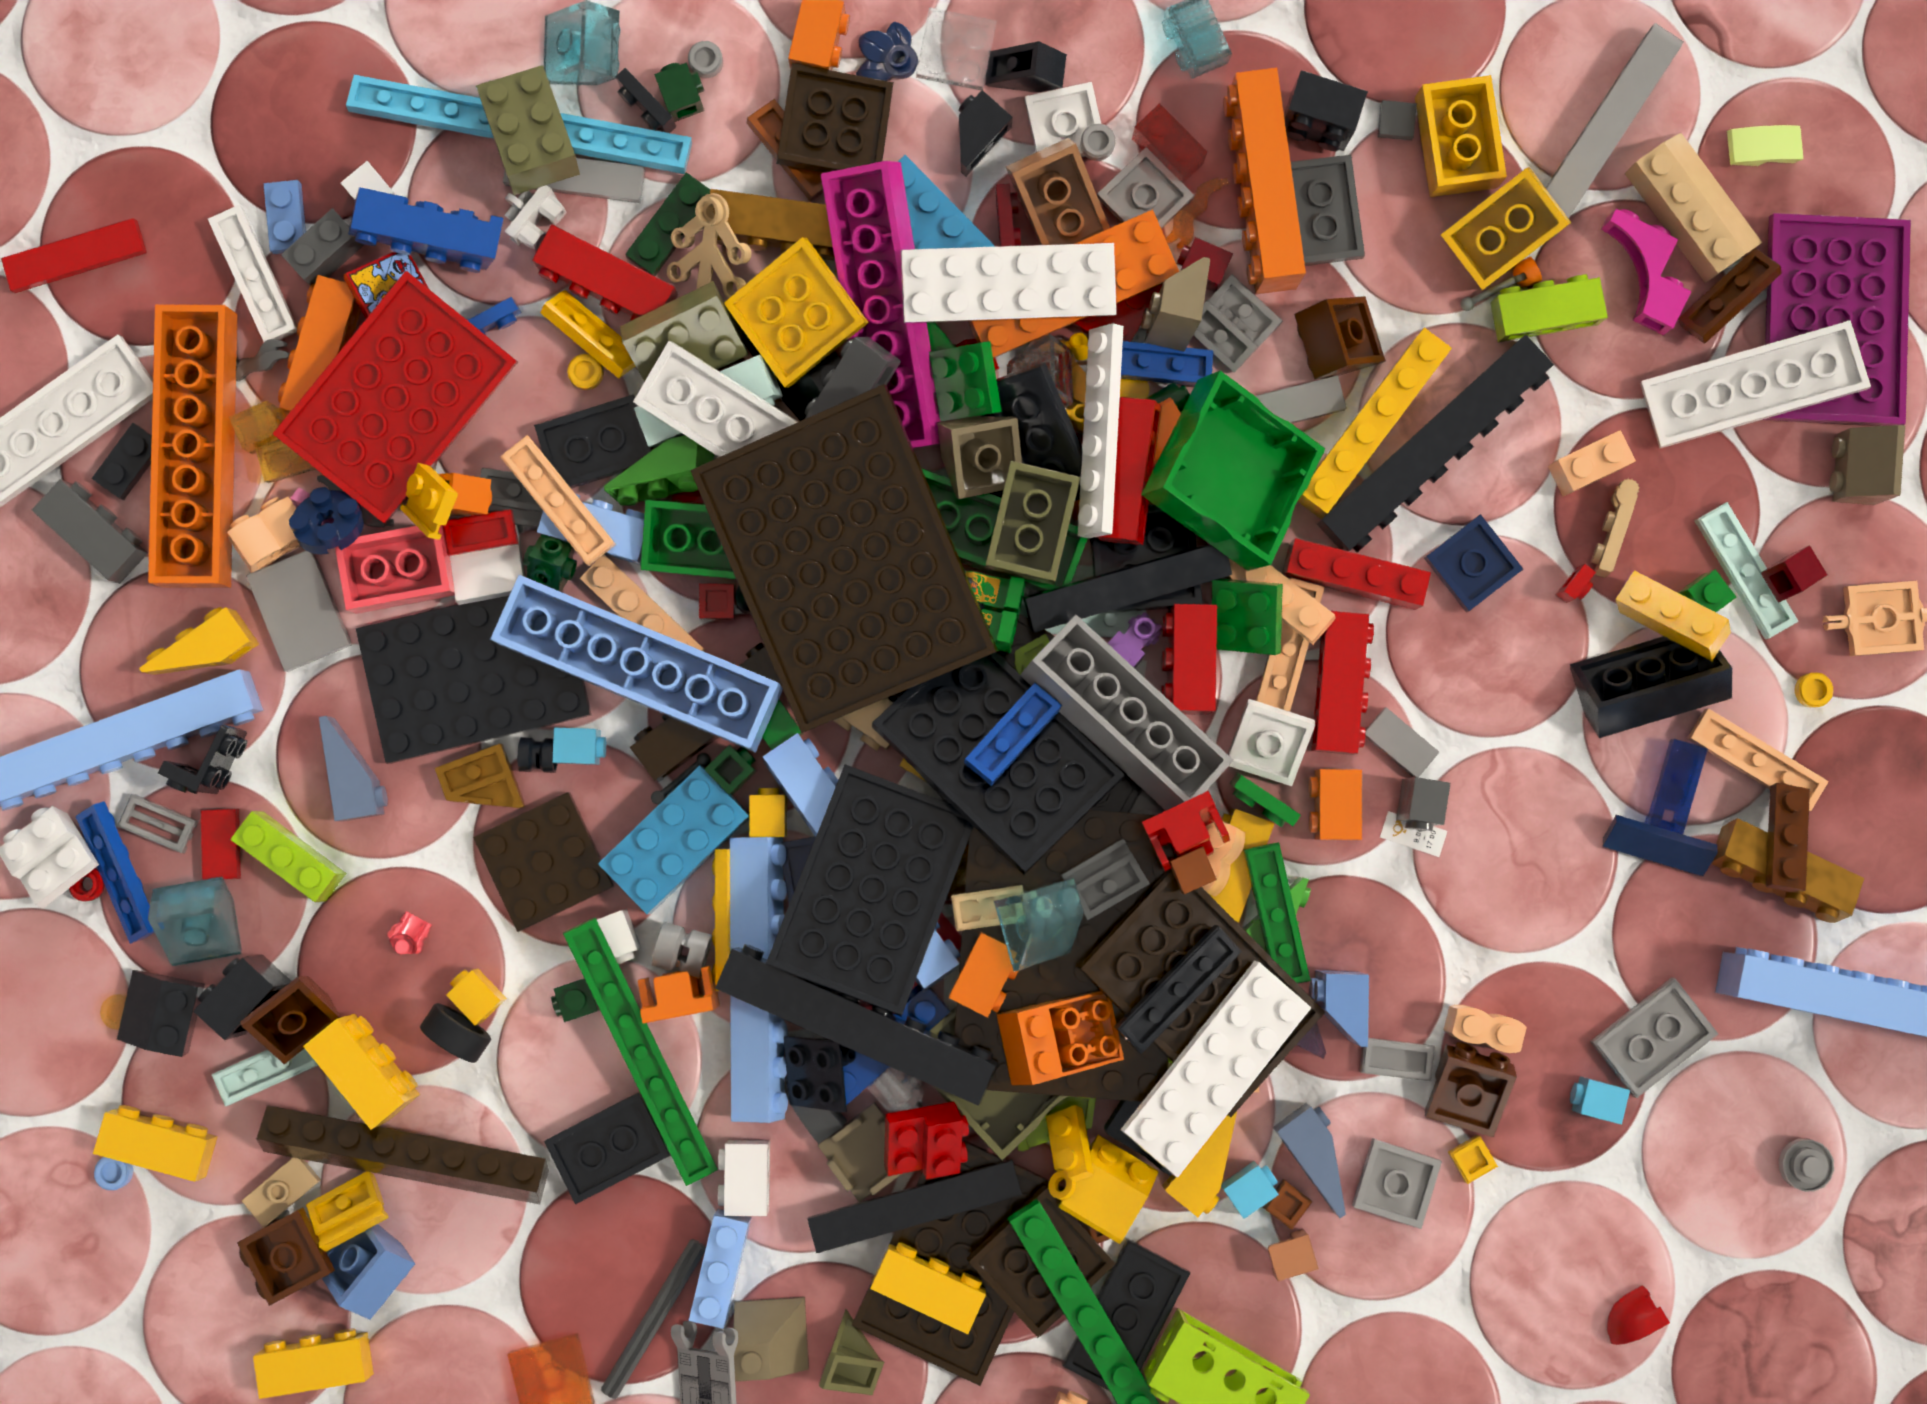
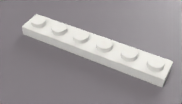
(1100, 431)

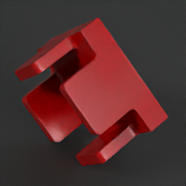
(1185, 827)

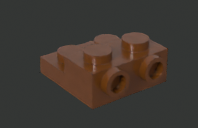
(1471, 1089)
(285, 1257)

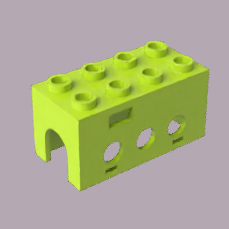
(1202, 1380)

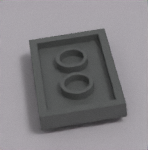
(1328, 210)

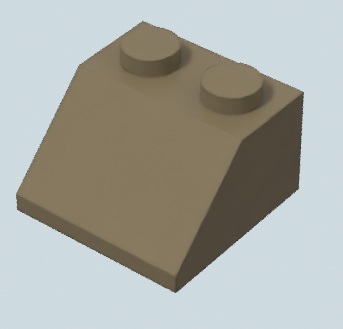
(1177, 307)
(1867, 464)

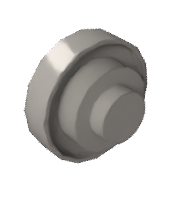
(1806, 1164)

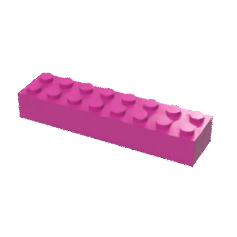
(867, 234)

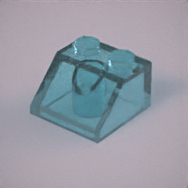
(582, 44)
(195, 921)
(1040, 922)

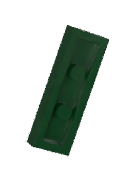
(654, 243)

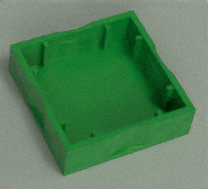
(1233, 471)

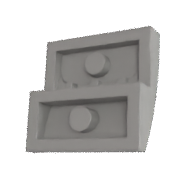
(1235, 323)

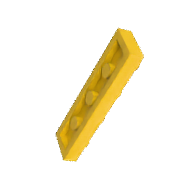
(721, 906)

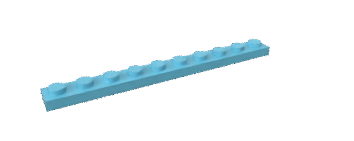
(467, 116)

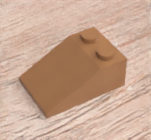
(1058, 195)

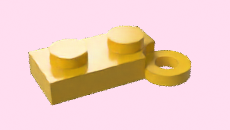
(1069, 1150)

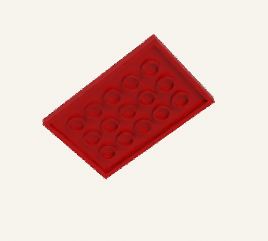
(395, 396)

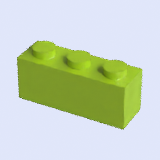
(1548, 308)
(288, 856)

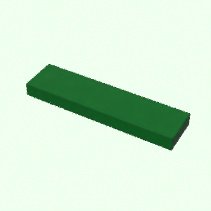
(1276, 910)

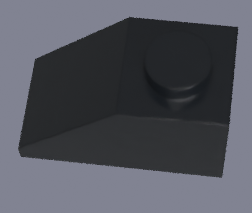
(1026, 68)
(980, 129)

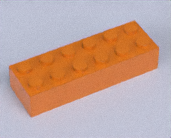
(1265, 181)
(1140, 264)

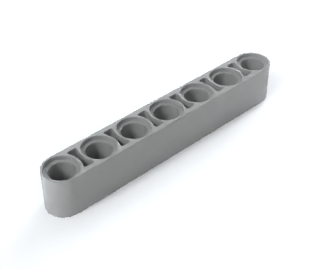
(1613, 118)

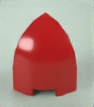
(1634, 1317)

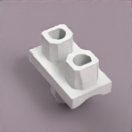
(527, 212)

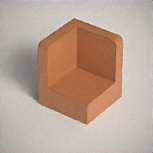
(1292, 1256)

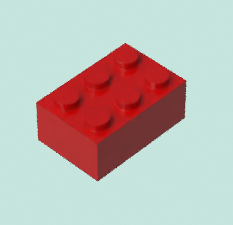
(1190, 657)

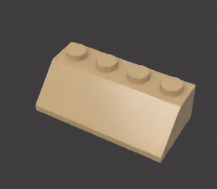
(1692, 207)

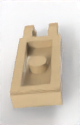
(1615, 525)

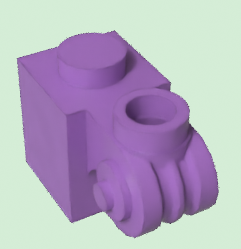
(1138, 635)

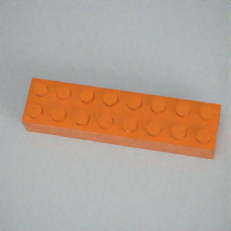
(192, 446)

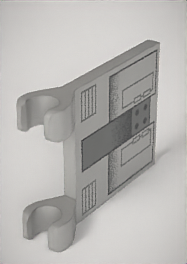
(705, 1374)

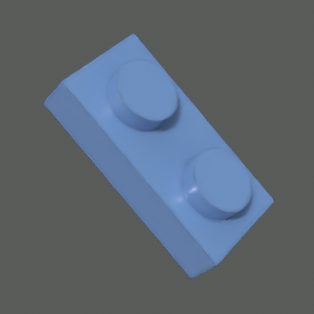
(284, 214)

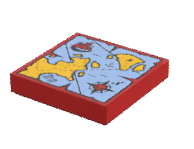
(376, 278)

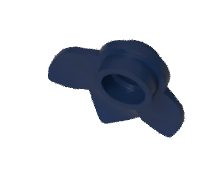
(884, 50)

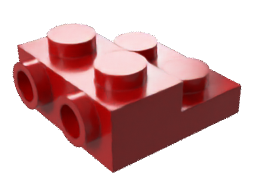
(925, 1141)

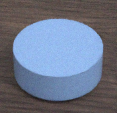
(112, 1173)

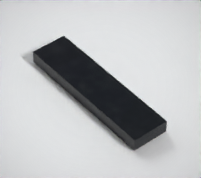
(1178, 989)

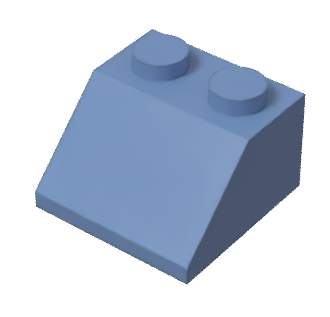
(1345, 1001)
(367, 1270)

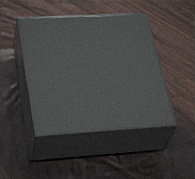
(1397, 120)

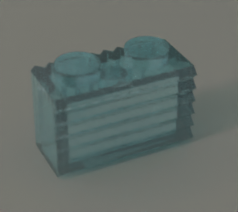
(1197, 37)

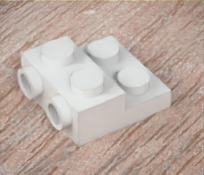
(47, 855)

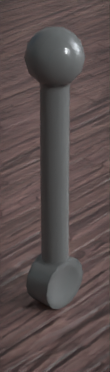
(658, 796)

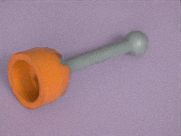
(1524, 274)

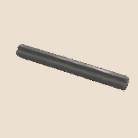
(653, 1319)

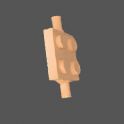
(1881, 618)

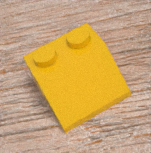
(1114, 1193)

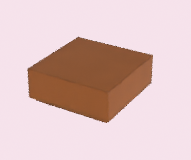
(1192, 870)
(1288, 1205)

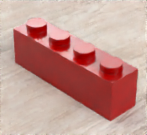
(600, 275)
(1134, 464)
(1356, 574)
(1341, 684)

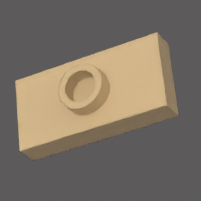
(978, 908)
(281, 1190)

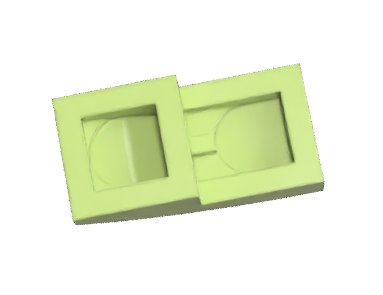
(1765, 144)

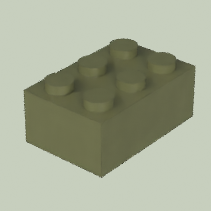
(528, 130)
(694, 322)
(1032, 523)

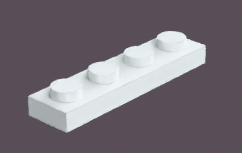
(253, 274)

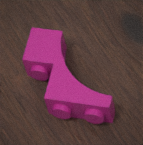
(1650, 249)

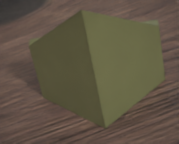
(851, 1361)

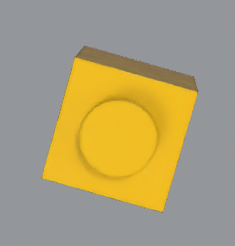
(768, 813)
(475, 995)

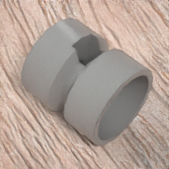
(670, 945)

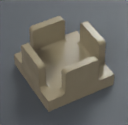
(858, 1153)

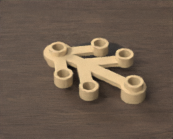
(707, 252)

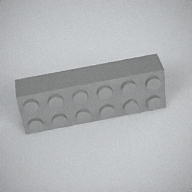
(1126, 716)

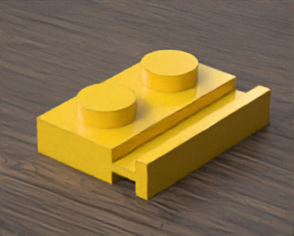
(429, 500)
(347, 1211)

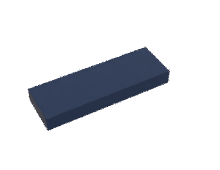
(1659, 845)

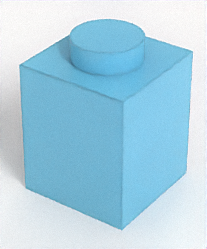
(578, 746)
(1599, 1099)
(1250, 1188)

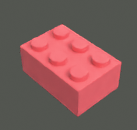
(394, 570)

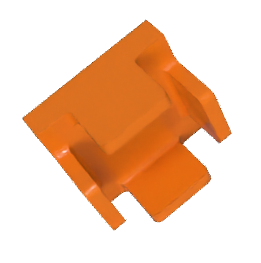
(677, 995)

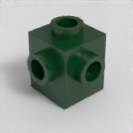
(550, 562)

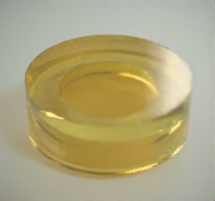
(112, 1010)

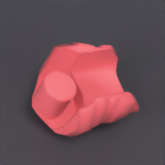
(408, 934)

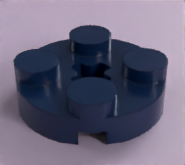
(321, 506)

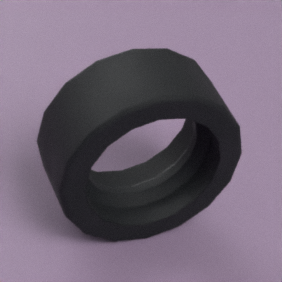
(455, 1033)

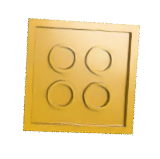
(795, 312)

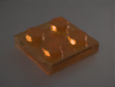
(551, 1373)

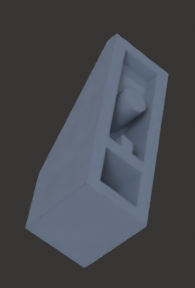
(352, 782)
(1313, 1148)

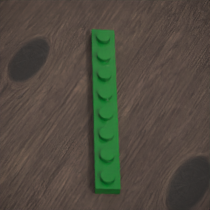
(640, 1051)
(1080, 1305)

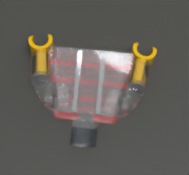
(1058, 358)

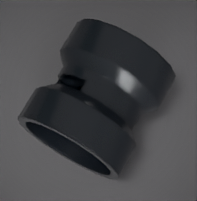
(536, 755)

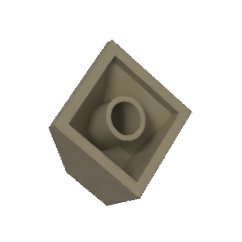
(979, 453)
(770, 1338)

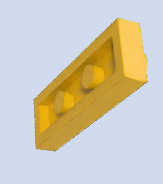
(588, 332)

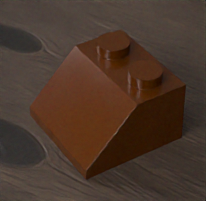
(1339, 336)
(291, 1018)

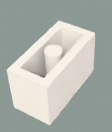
(745, 1177)

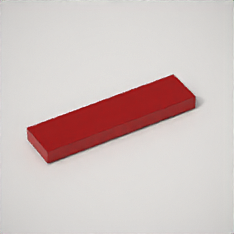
(73, 255)

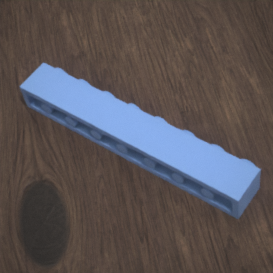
(127, 736)
(810, 792)
(756, 1035)

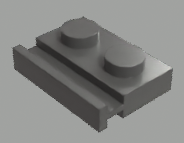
(511, 494)
(1106, 878)

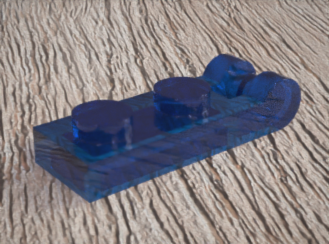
(1677, 785)

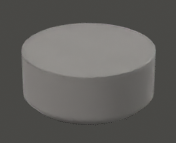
(705, 59)
(1097, 142)

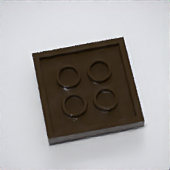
(833, 120)
(543, 861)
(1016, 1279)

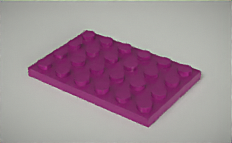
(1837, 274)

